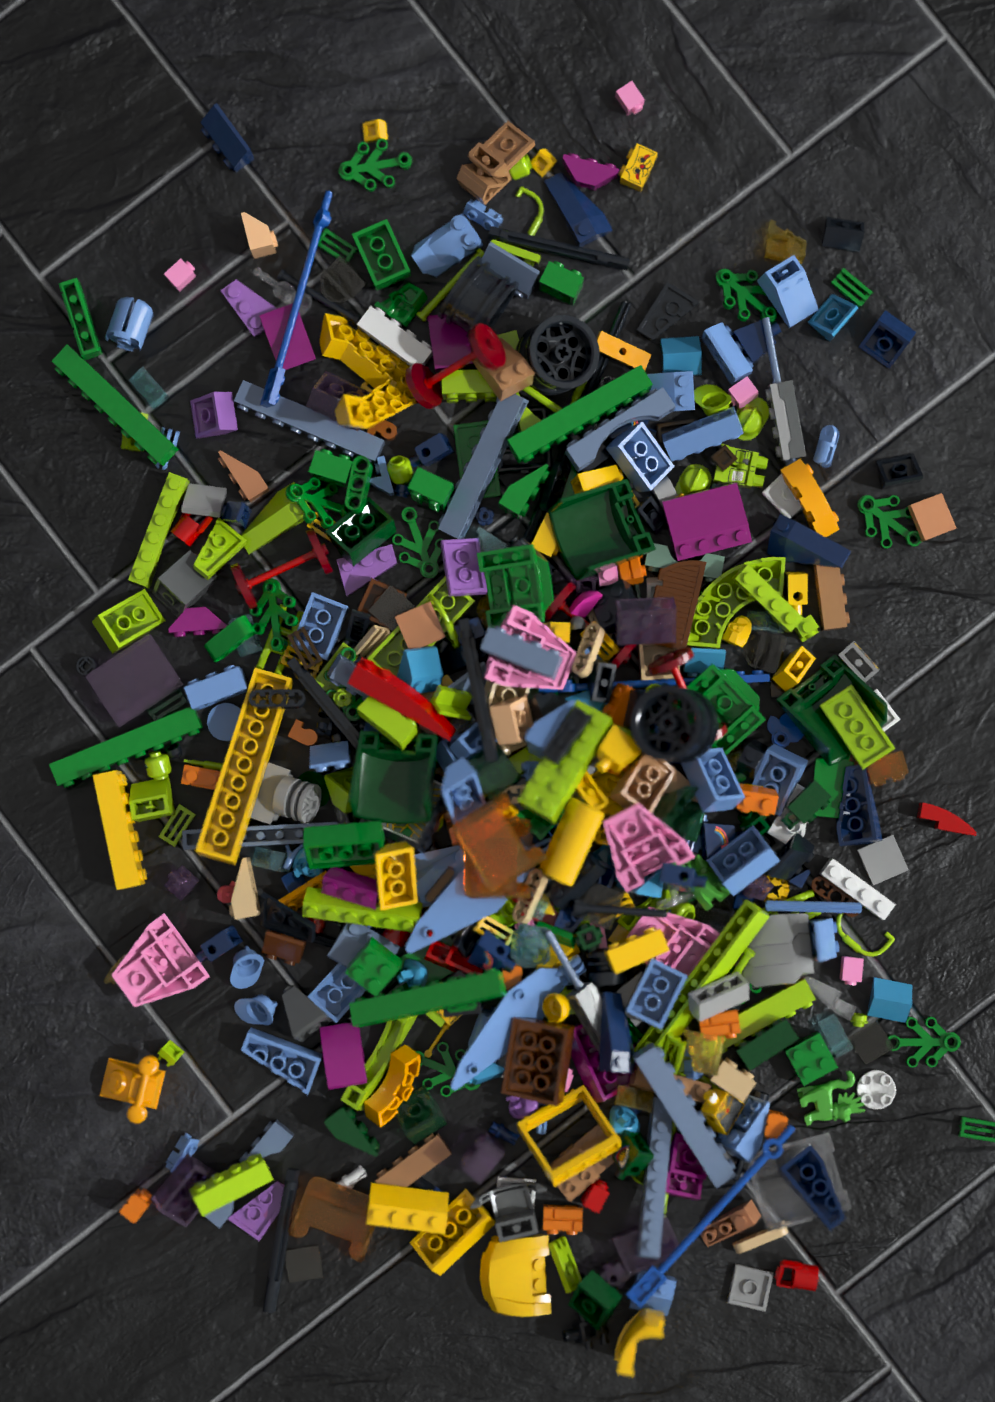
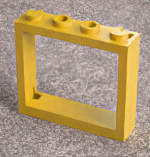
(582, 1161)

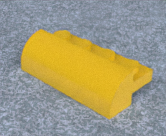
(571, 841)

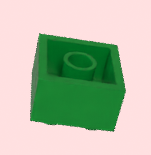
(561, 282)
(331, 468)
(373, 966)
(810, 1058)

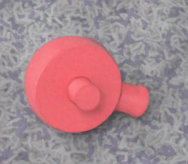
(225, 892)

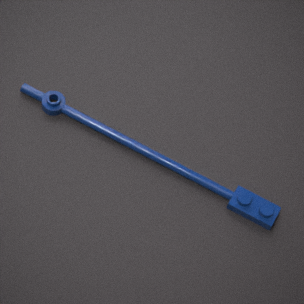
(276, 374)
(756, 676)
(655, 1277)

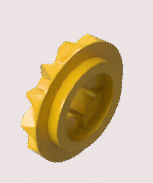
(783, 891)

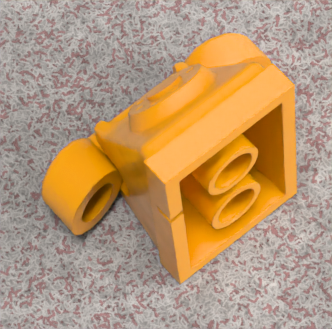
(134, 1084)

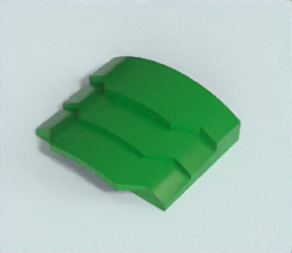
(518, 579)
(733, 701)

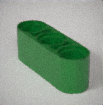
(355, 476)
(229, 638)

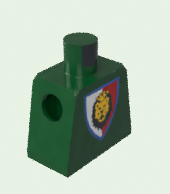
(632, 1156)

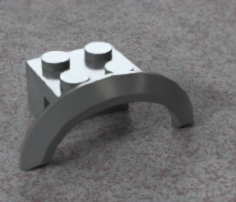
(512, 1209)

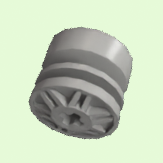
(297, 799)

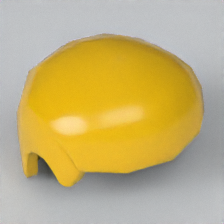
(556, 1007)

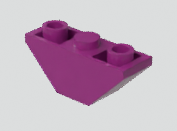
(588, 172)
(196, 621)

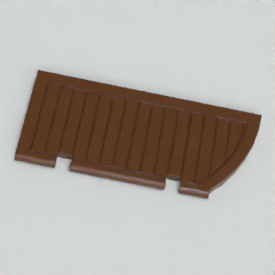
(683, 583)

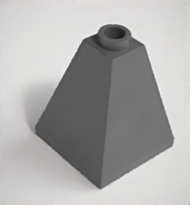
(303, 1014)

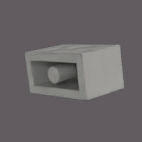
(859, 662)

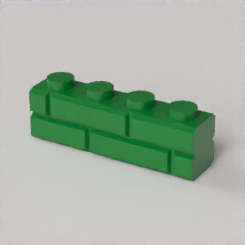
(80, 319)

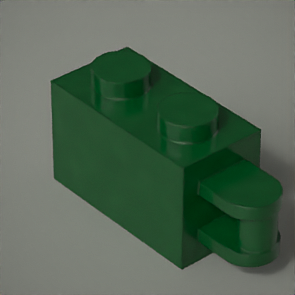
(806, 804)

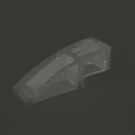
(830, 998)

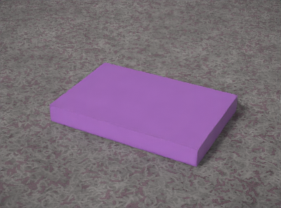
(462, 567)

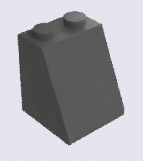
(182, 585)

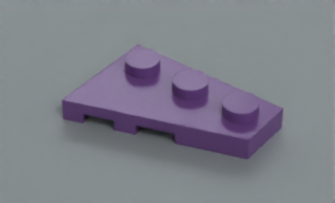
(247, 306)
(371, 566)
(259, 1212)

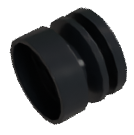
(603, 974)

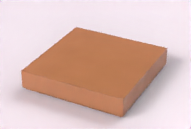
(931, 517)
(420, 626)

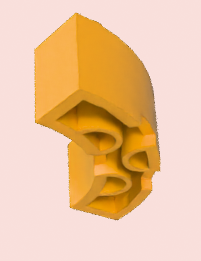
(806, 490)
(395, 1088)

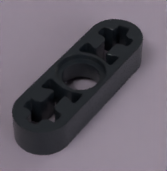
(561, 483)
(291, 694)

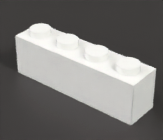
(394, 338)
(857, 889)

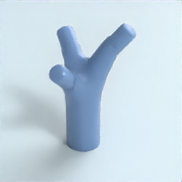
(291, 856)

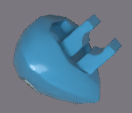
(301, 866)
(413, 973)
(623, 1118)

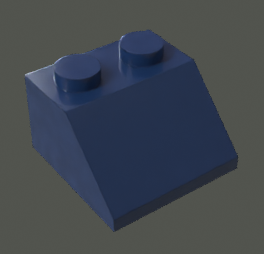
(887, 339)

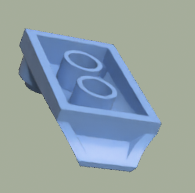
(446, 246)
(429, 875)
(336, 993)

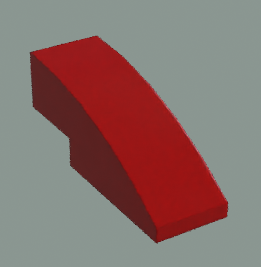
(944, 819)
(450, 958)

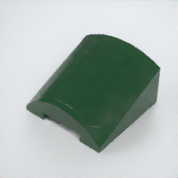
(599, 529)
(804, 709)
(393, 782)

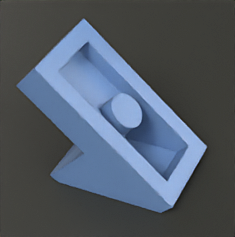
(382, 482)

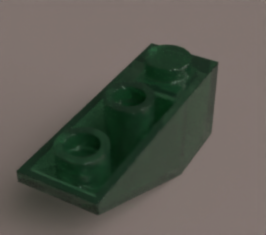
(673, 804)

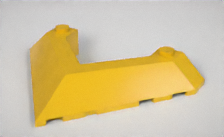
(373, 364)

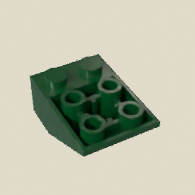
(349, 1130)

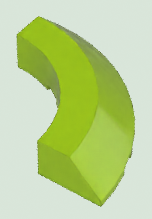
(725, 598)

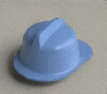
(246, 968)
(256, 1010)

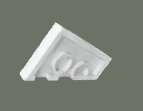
(779, 830)

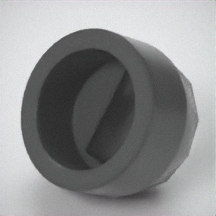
(577, 623)

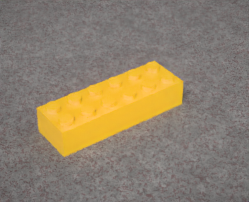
(119, 829)

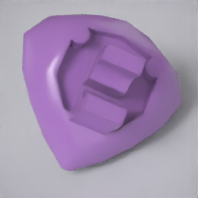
(521, 1107)

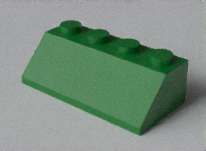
(343, 844)

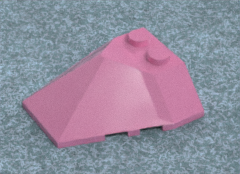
(528, 626)
(641, 845)
(685, 938)
(158, 965)

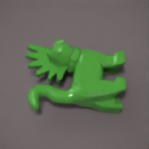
(714, 886)
(822, 1099)

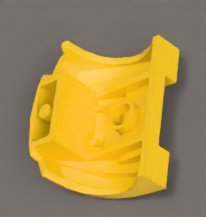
(516, 1276)
(643, 1325)

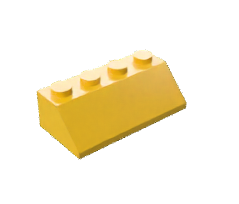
(407, 1208)
(462, 1231)

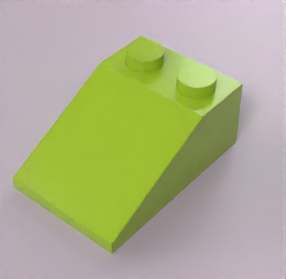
(128, 621)

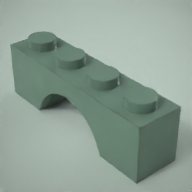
(662, 558)

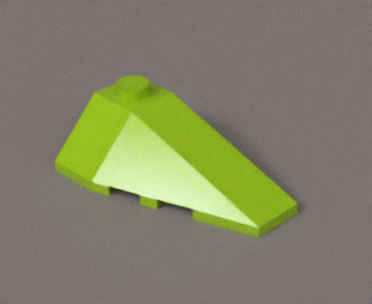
(274, 520)

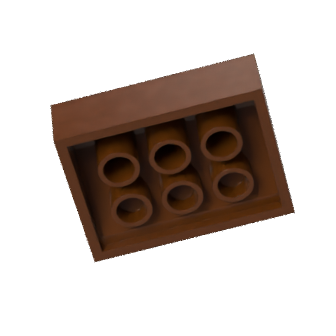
(538, 1060)

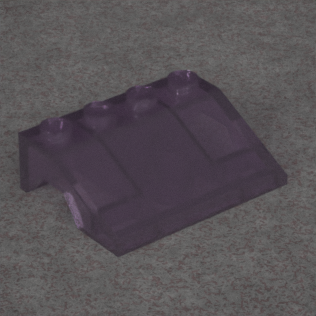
(134, 680)

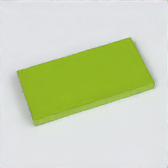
(857, 727)

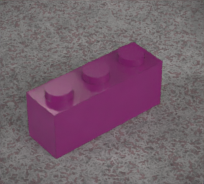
(351, 887)

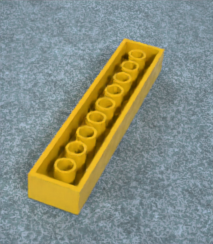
(242, 771)

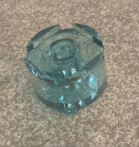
(530, 946)

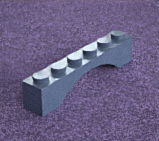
(653, 408)
(272, 1142)

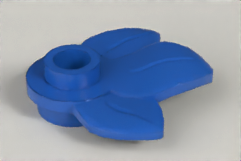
(784, 727)

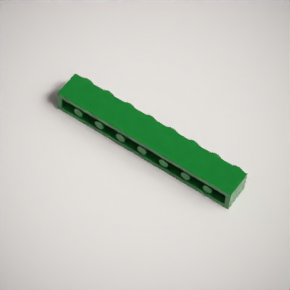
(115, 405)
(580, 414)
(126, 746)
(428, 998)

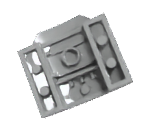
(781, 951)

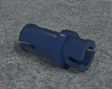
(501, 1132)

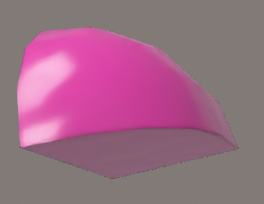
(585, 602)

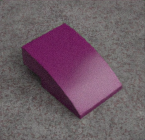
(448, 343)
(299, 348)
(343, 1055)
(684, 1171)

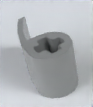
(664, 490)

